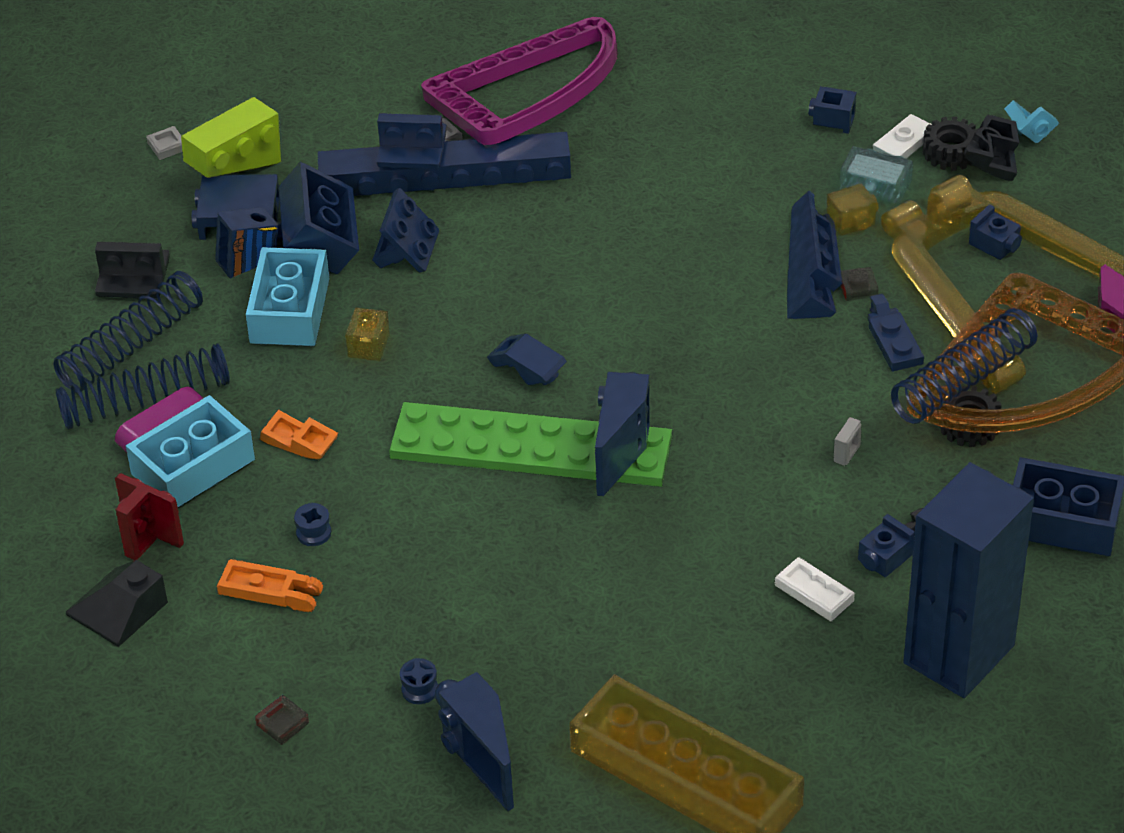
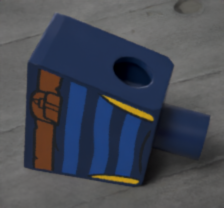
(242, 236)

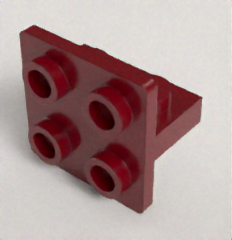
(145, 516)

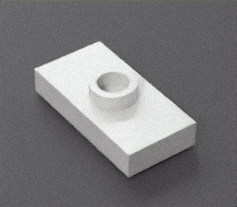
(903, 138)
(814, 589)

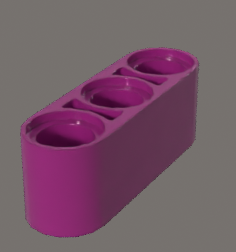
(156, 415)

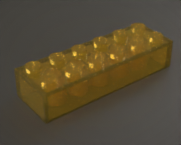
(684, 762)

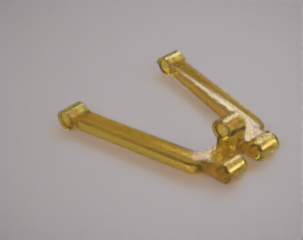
(951, 210)

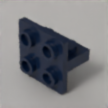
(410, 140)
(405, 234)

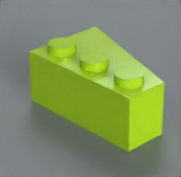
(234, 140)

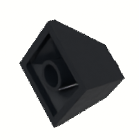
(121, 602)

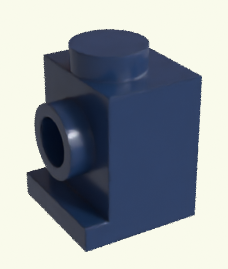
(833, 108)
(994, 233)
(886, 546)

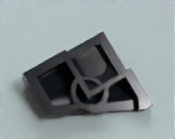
(994, 147)

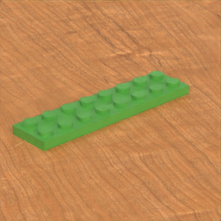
(516, 443)

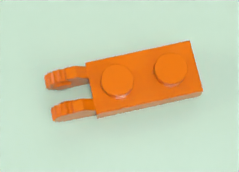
(269, 585)

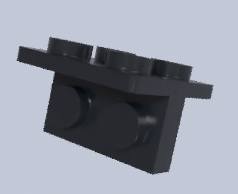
(130, 268)

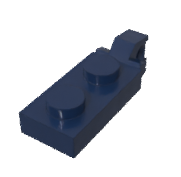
(893, 335)

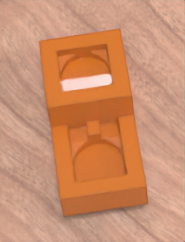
(304, 439)

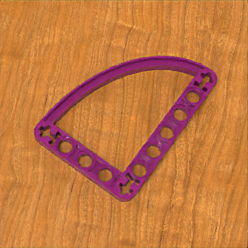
(448, 90)

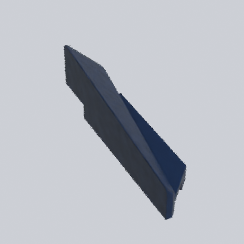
(812, 262)

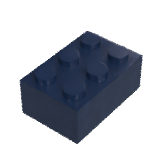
(319, 215)
(1071, 505)

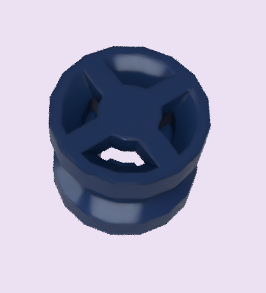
(312, 524)
(418, 681)

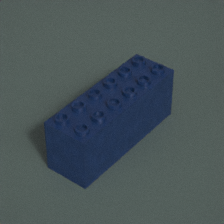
(967, 579)

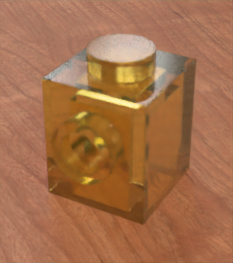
(852, 209)
(367, 334)

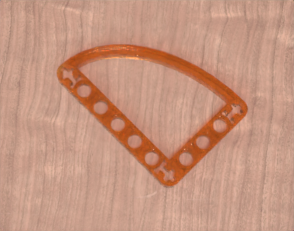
(1035, 415)

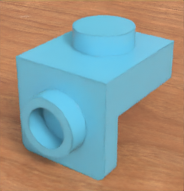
(1032, 125)

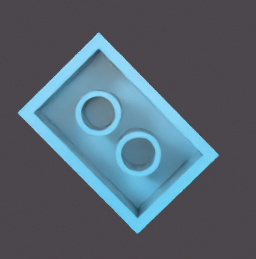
(287, 296)
(191, 451)

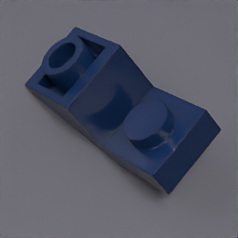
(530, 358)

